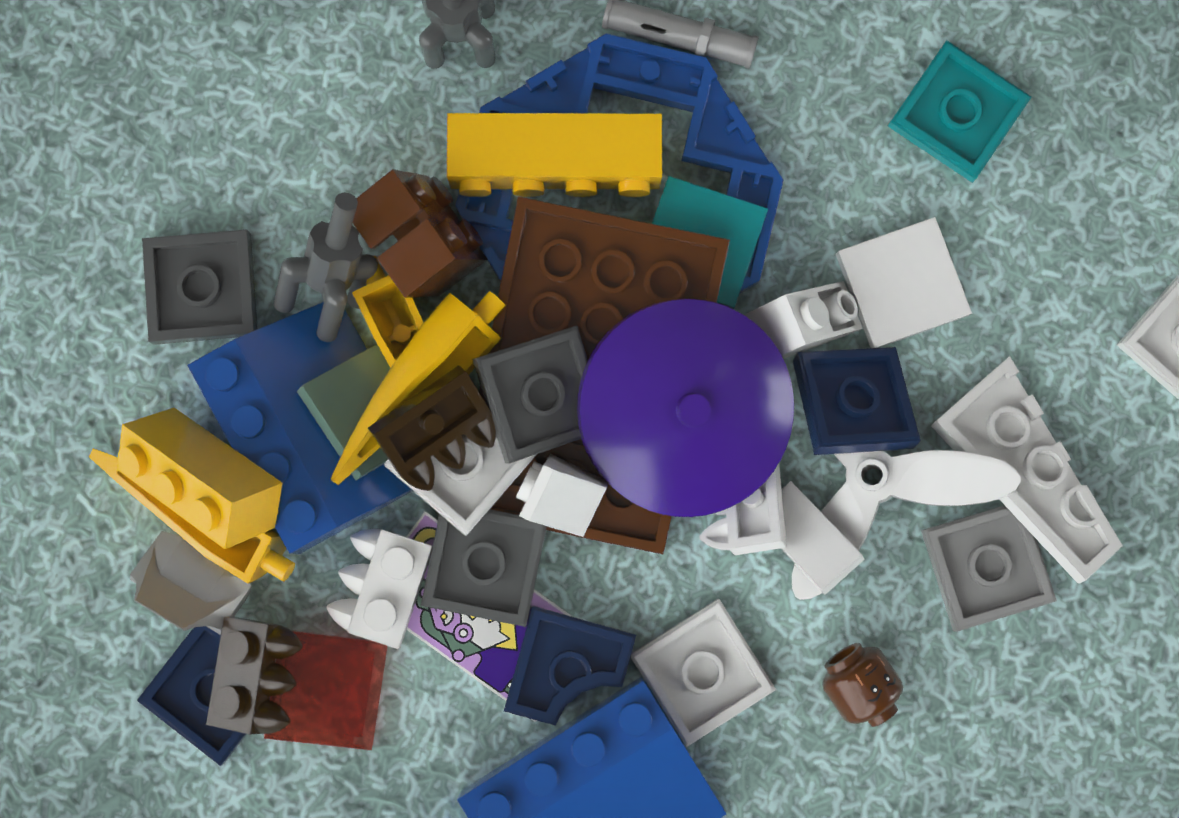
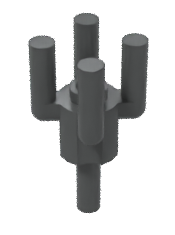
(456, 23)
(329, 266)

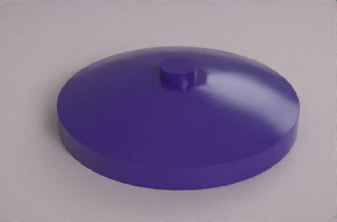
(685, 407)

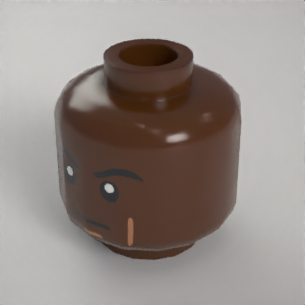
(862, 685)

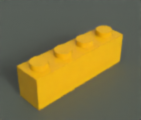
(554, 153)

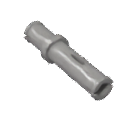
(680, 32)

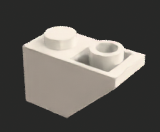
(808, 318)
(561, 495)

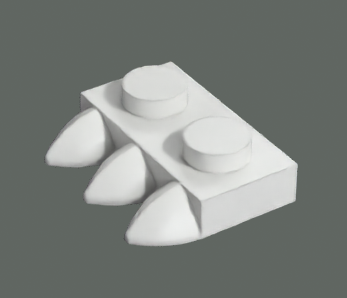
(753, 523)
(384, 586)

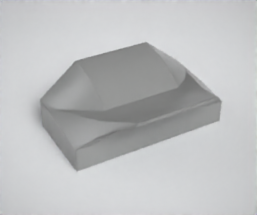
(186, 586)

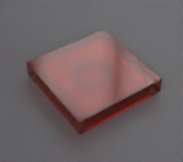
(334, 691)

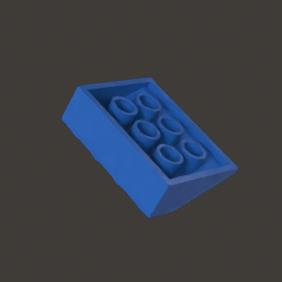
(256, 402)
(602, 764)

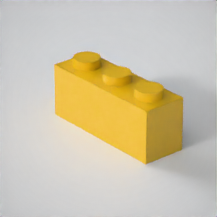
(199, 477)

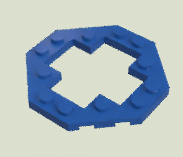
(655, 74)

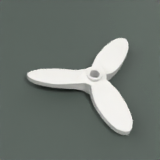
(917, 477)

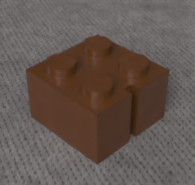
(432, 243)

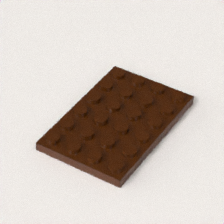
(591, 274)

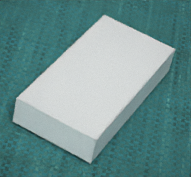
(815, 542)

